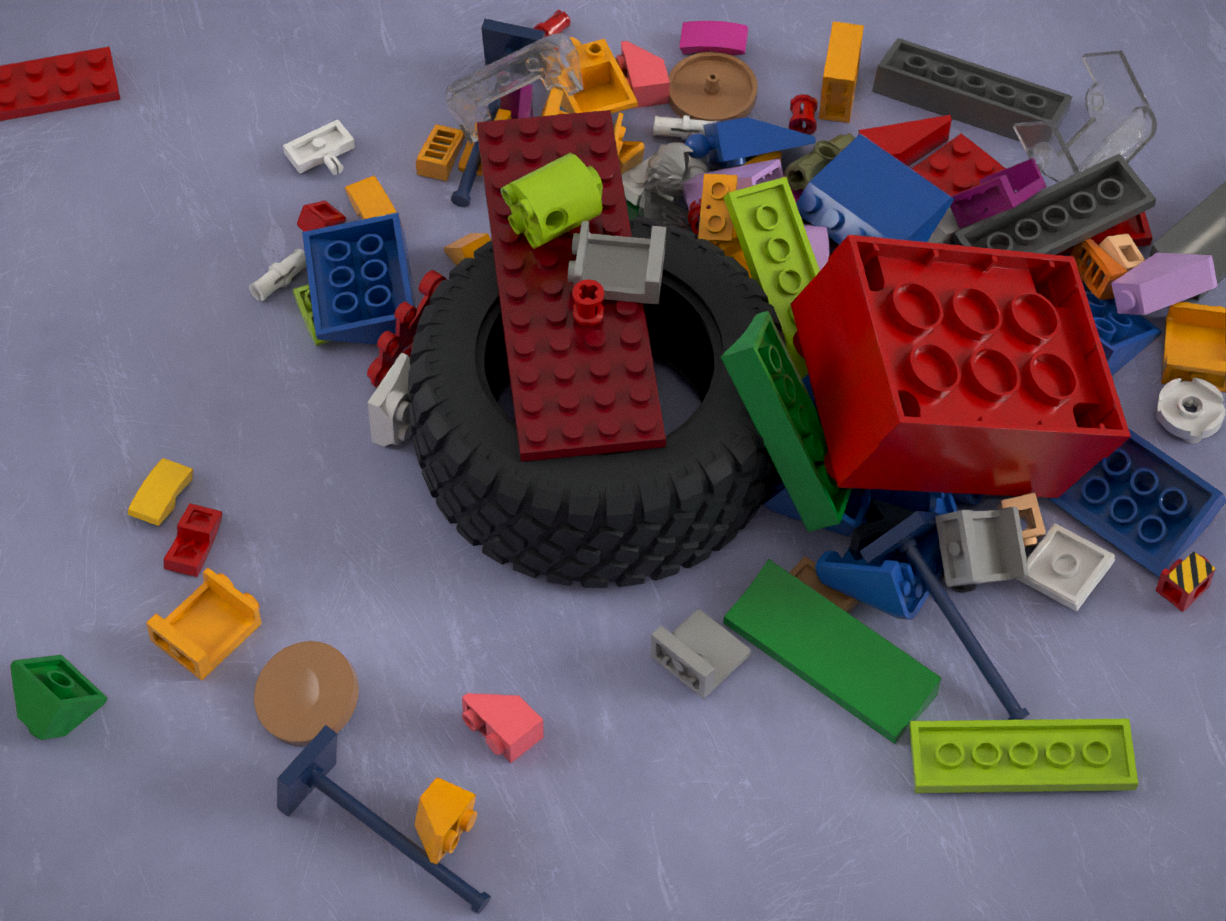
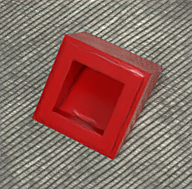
(318, 216)

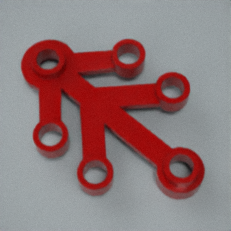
(407, 319)

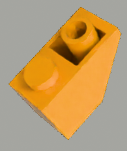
(443, 816)

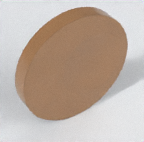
(712, 87)
(304, 691)

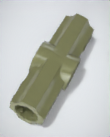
(807, 167)

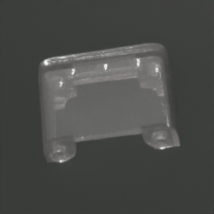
(548, 59)

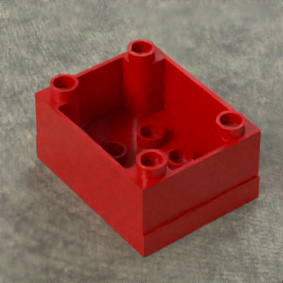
(956, 369)

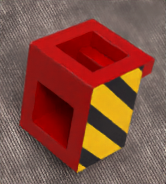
(1185, 580)

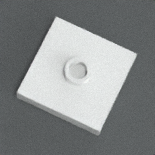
(1066, 567)

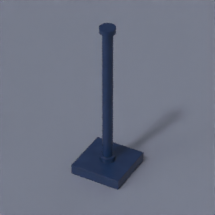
(498, 41)
(904, 541)
(310, 771)

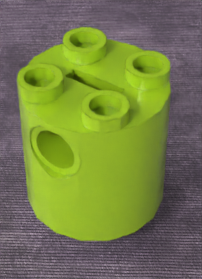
(553, 199)

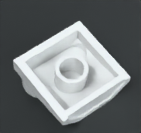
(390, 404)

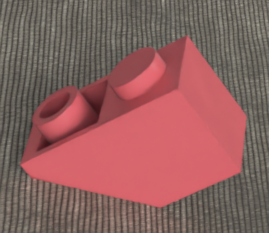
(644, 74)
(504, 721)

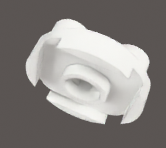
(1189, 425)

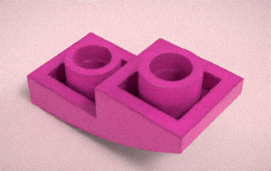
(714, 37)

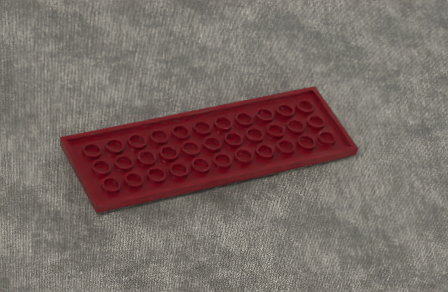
(569, 382)

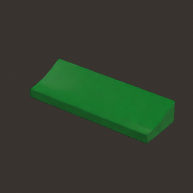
(786, 421)
(833, 651)

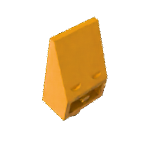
(602, 81)

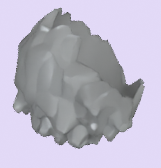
(669, 168)

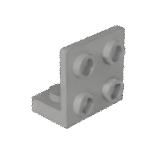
(698, 652)

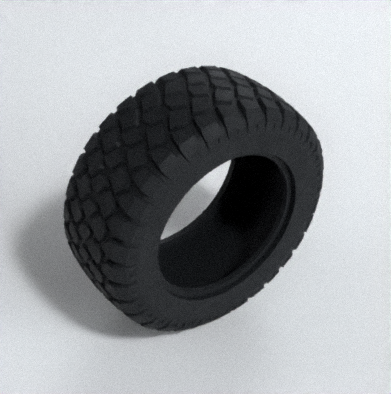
(597, 512)

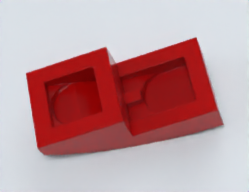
(194, 540)

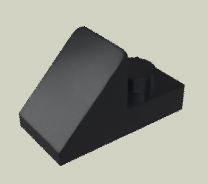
(880, 519)

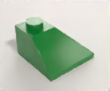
(52, 695)

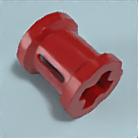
(807, 114)
(588, 298)

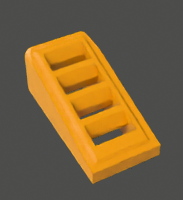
(434, 167)

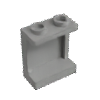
(624, 266)
(981, 546)

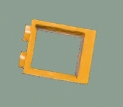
(841, 72)

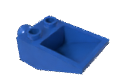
(743, 137)

